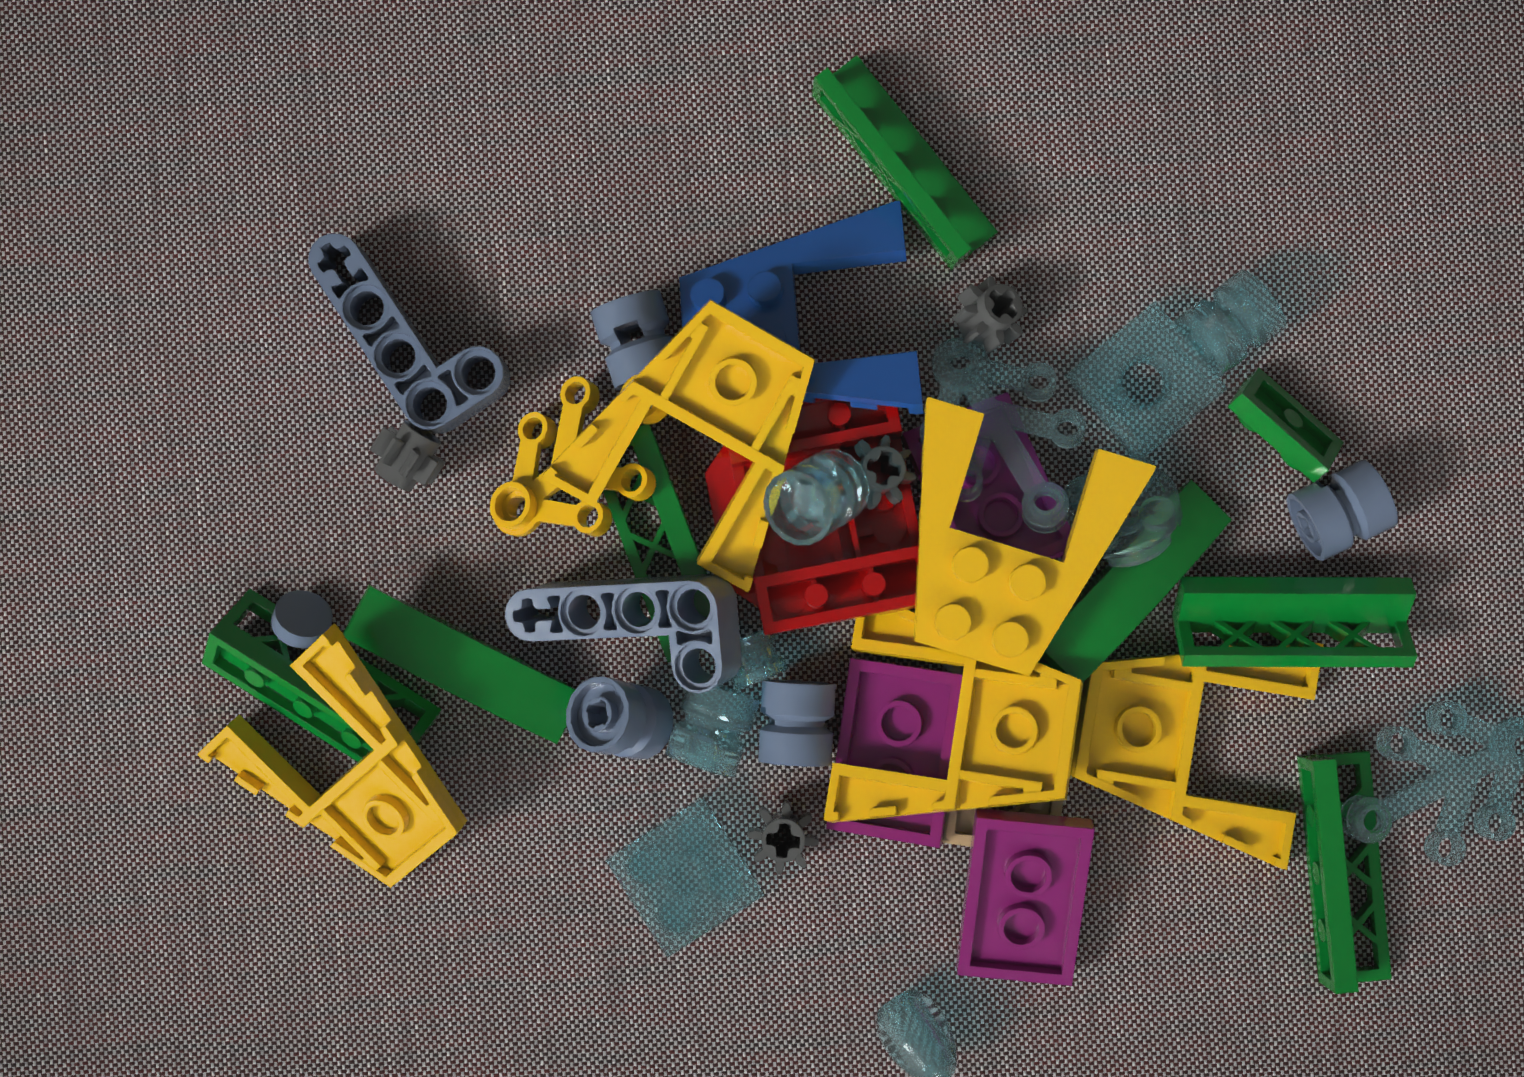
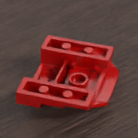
(856, 569)

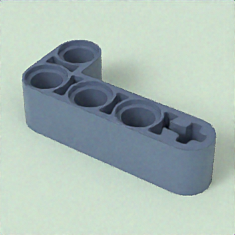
(396, 330)
(623, 617)

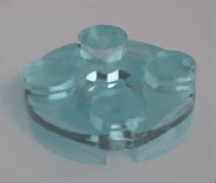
(1151, 519)

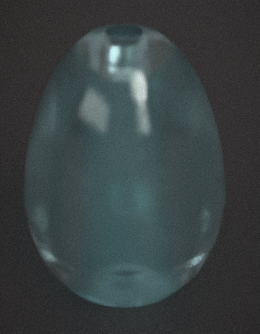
(917, 1035)

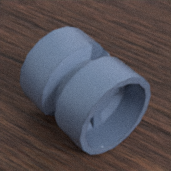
(627, 315)
(1350, 506)
(619, 718)
(796, 723)

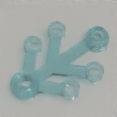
(1003, 419)
(1454, 778)

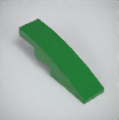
(1124, 596)
(460, 663)

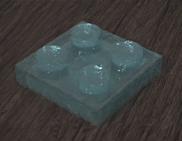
(685, 876)

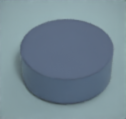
(301, 618)

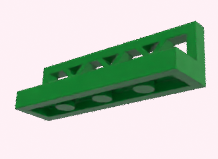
(903, 161)
(672, 523)
(1291, 611)
(268, 677)
(1330, 872)

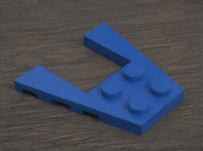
(764, 292)

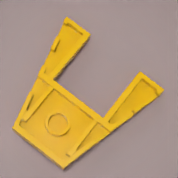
(730, 386)
(990, 596)
(1140, 741)
(1007, 742)
(385, 808)

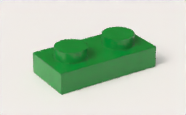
(1285, 425)

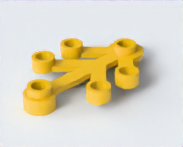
(537, 491)

